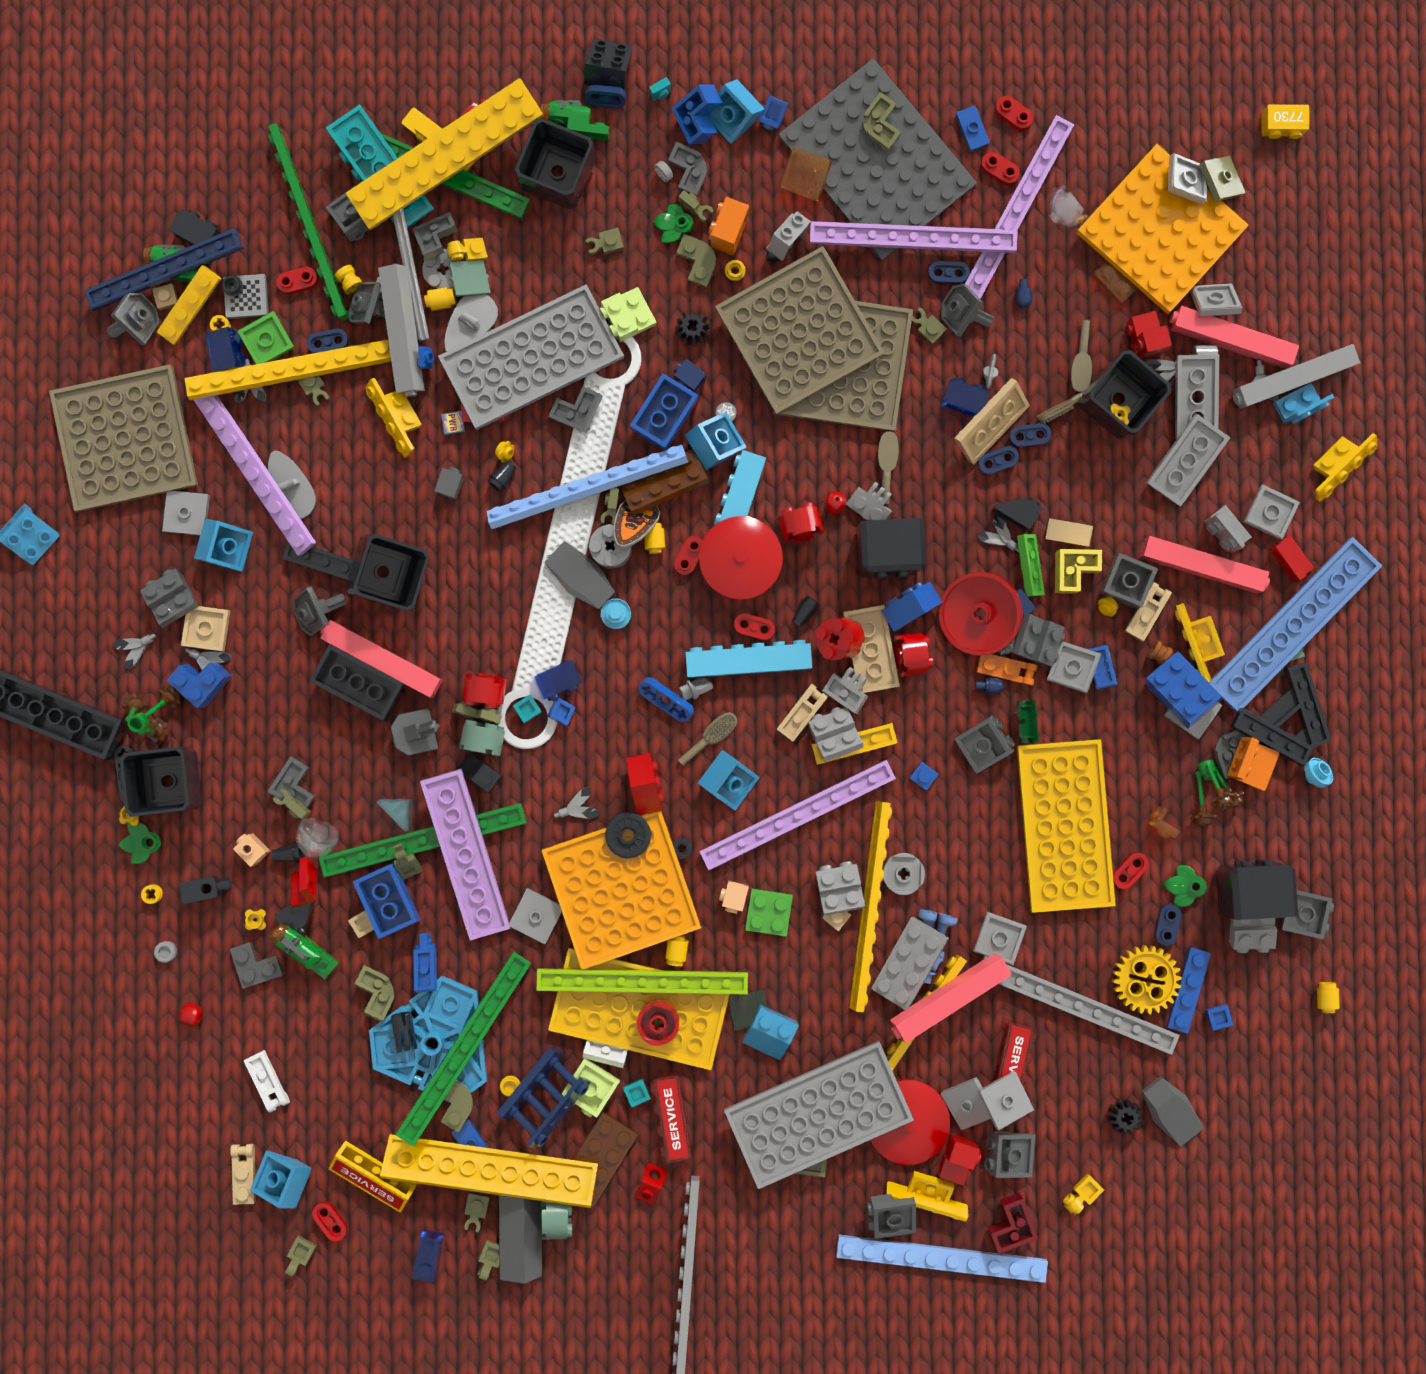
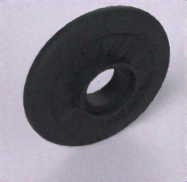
(631, 848)

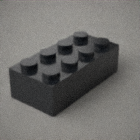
(358, 683)

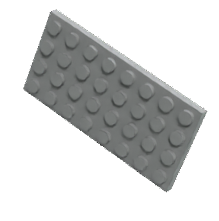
(531, 357)
(818, 1114)

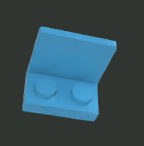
(1300, 404)
(27, 535)

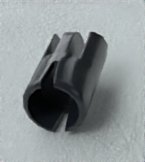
(402, 1024)

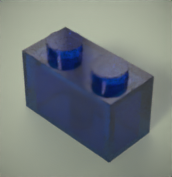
(225, 349)
(965, 397)
(557, 679)
(428, 1256)

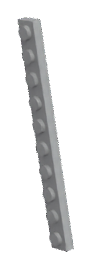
(1090, 1010)
(684, 1293)

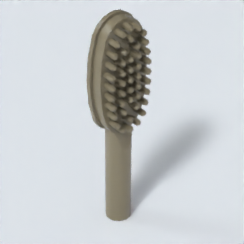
(1082, 364)
(1059, 409)
(887, 458)
(713, 734)

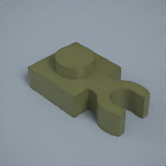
(609, 241)
(929, 328)
(313, 386)
(476, 1207)

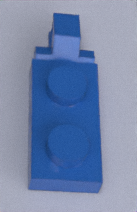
(425, 965)

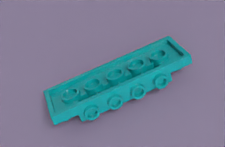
(369, 153)

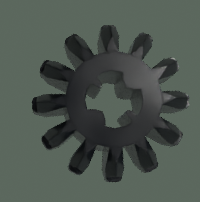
(701, 327)
(1132, 1119)

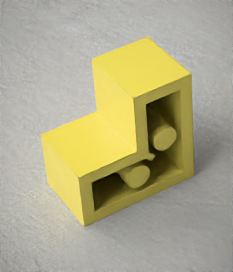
(1070, 565)

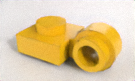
(472, 249)
(1087, 1190)

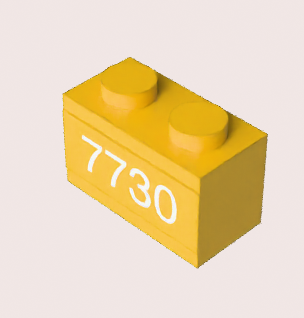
(1285, 121)

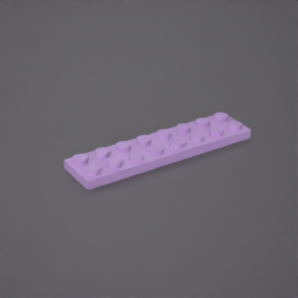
(465, 854)

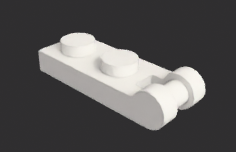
(266, 1081)

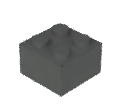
(1128, 581)

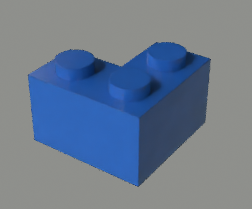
(693, 113)
(913, 604)
(202, 687)

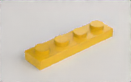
(189, 304)
(871, 739)

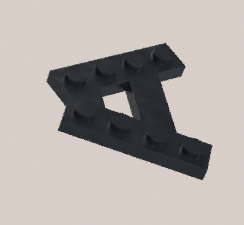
(1299, 697)

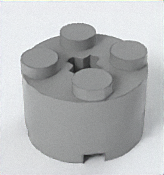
(607, 559)

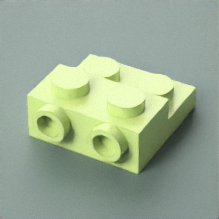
(627, 314)
(598, 1091)

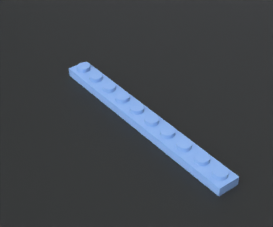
(587, 486)
(941, 1258)

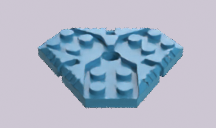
(440, 1017)

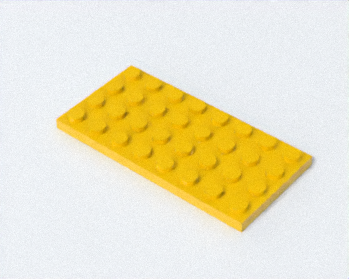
(1066, 826)
(613, 1017)

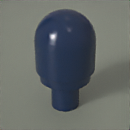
(1023, 294)
(990, 685)

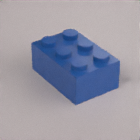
(664, 412)
(1183, 690)
(386, 900)

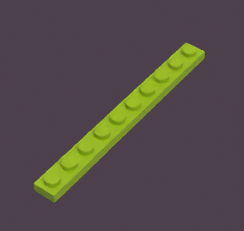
(642, 981)

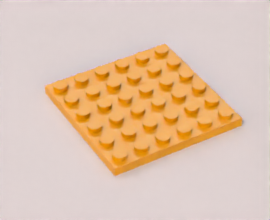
(1159, 236)
(617, 901)

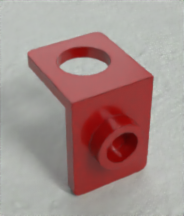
(649, 1188)

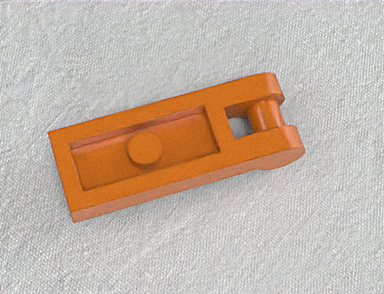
(1006, 669)

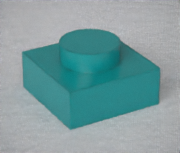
(660, 89)
(527, 708)
(637, 1092)

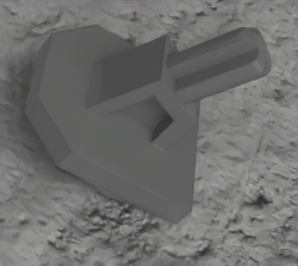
(365, 303)
(962, 308)
(135, 316)
(312, 612)
(414, 732)

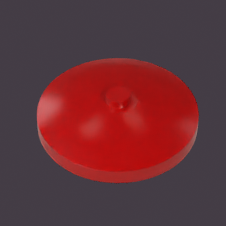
(740, 558)
(980, 613)
(923, 1136)

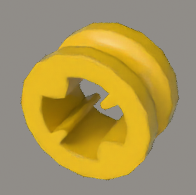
(216, 320)
(145, 894)

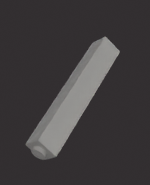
(401, 329)
(1295, 376)

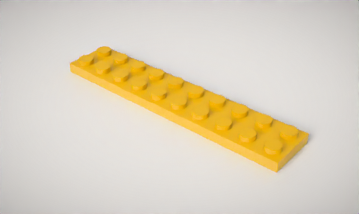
(444, 154)
(490, 1171)

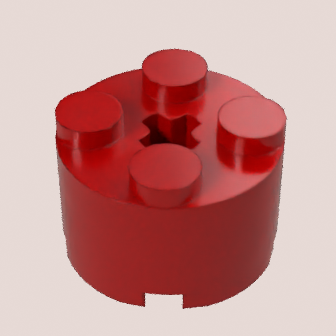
(800, 524)
(839, 638)
(912, 654)
(484, 689)
(665, 1032)

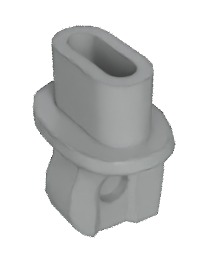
(693, 689)

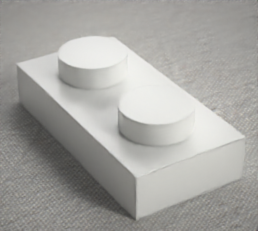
(605, 1053)

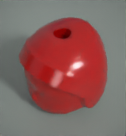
(835, 503)
(190, 1014)

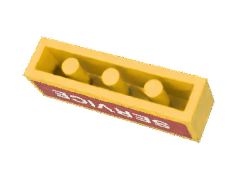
(365, 1172)

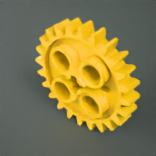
(1150, 961)

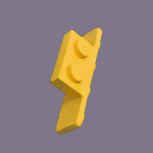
(422, 127)
(396, 414)
(1340, 461)
(1202, 639)
(930, 1194)

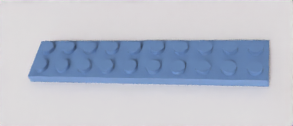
(1295, 624)

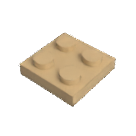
(206, 628)

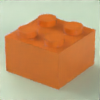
(729, 225)

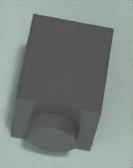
(449, 483)

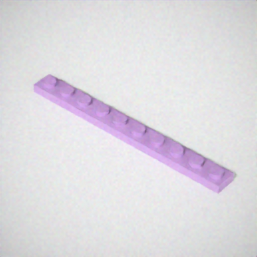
(1021, 200)
(913, 237)
(256, 473)
(797, 815)

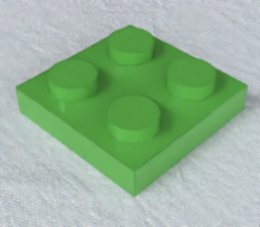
(266, 339)
(769, 912)

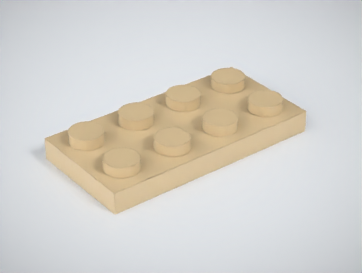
(992, 421)
(876, 654)

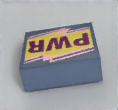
(453, 423)

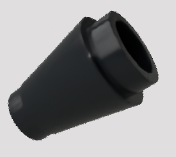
(500, 478)
(805, 610)
(289, 853)

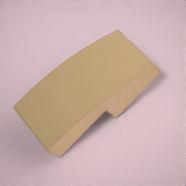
(1069, 532)

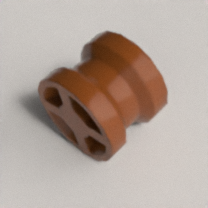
(1159, 652)

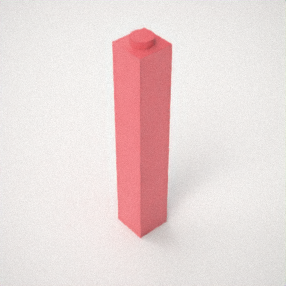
(1234, 337)
(1204, 565)
(381, 659)
(950, 997)

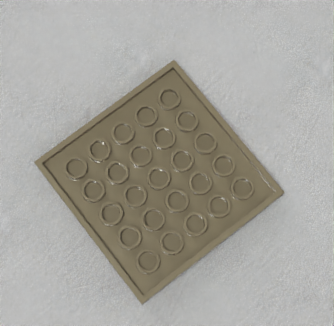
(799, 330)
(873, 392)
(123, 438)

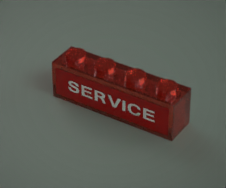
(1015, 1050)
(672, 1117)

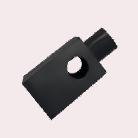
(195, 890)

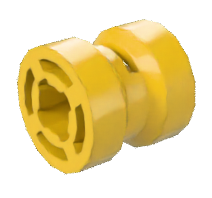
(347, 277)

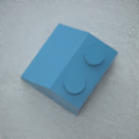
(737, 111)
(715, 441)
(223, 545)
(728, 780)
(770, 1032)
(280, 1180)

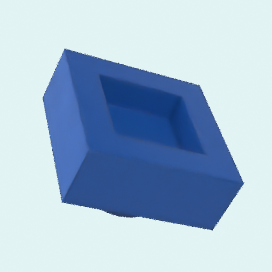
(561, 711)
(923, 776)
(1219, 1017)

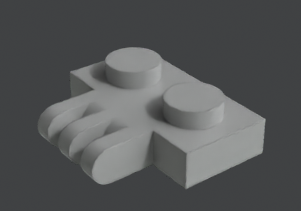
(870, 504)
(847, 690)

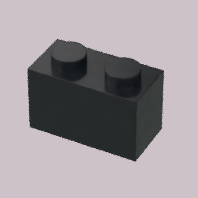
(192, 229)

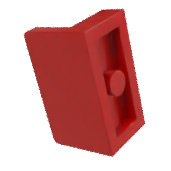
(1291, 559)
(304, 883)

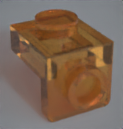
(1163, 829)

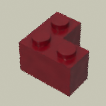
(1016, 1229)

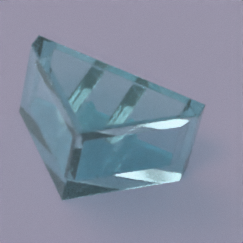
(399, 810)

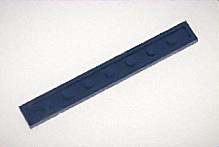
(164, 269)

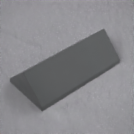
(519, 1239)

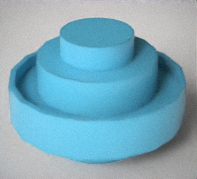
(616, 613)
(1318, 773)

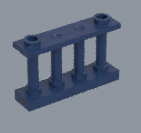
(525, 1093)

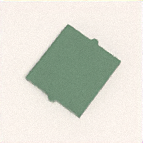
(469, 278)

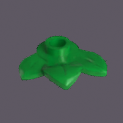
(670, 223)
(138, 843)
(1182, 886)

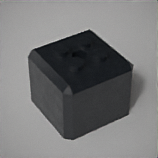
(550, 148)
(1138, 385)
(890, 548)
(404, 577)
(144, 781)
(1256, 890)

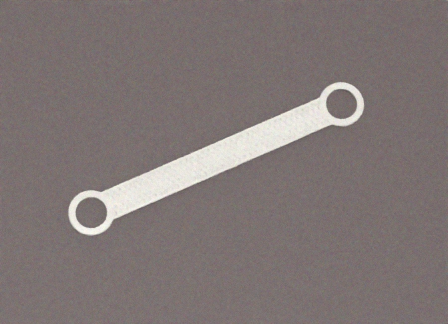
(571, 523)

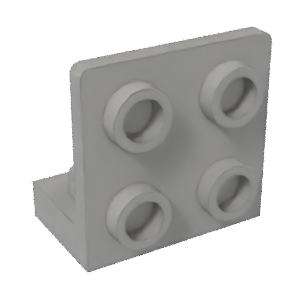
(1227, 530)

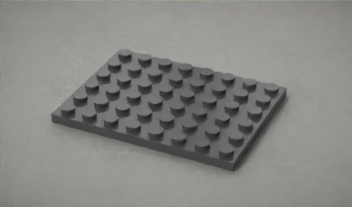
(866, 181)

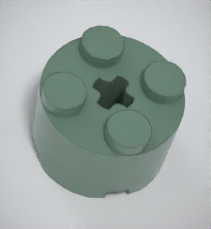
(482, 739)
(555, 1221)

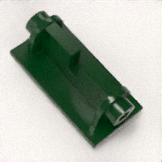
(1027, 721)

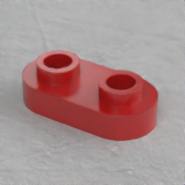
(1012, 114)
(998, 170)
(297, 280)
(689, 555)
(754, 626)
(1130, 871)
(328, 1221)

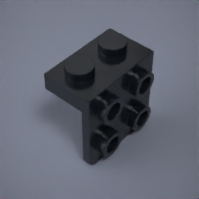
(607, 64)

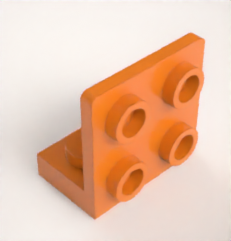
(1253, 763)

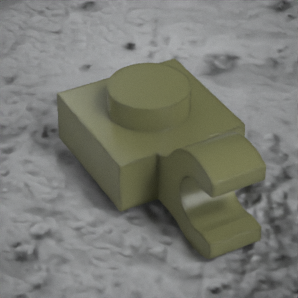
(691, 203)
(612, 501)
(295, 807)
(406, 864)
(300, 1254)
(489, 1257)

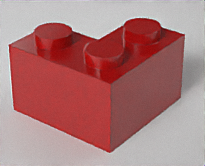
(1147, 336)
(645, 784)
(958, 1159)

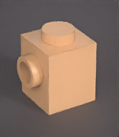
(251, 849)
(733, 896)

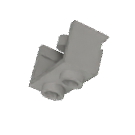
(787, 233)

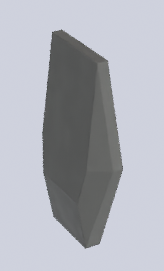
(580, 575)
(1171, 1111)

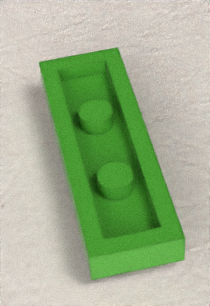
(1030, 565)

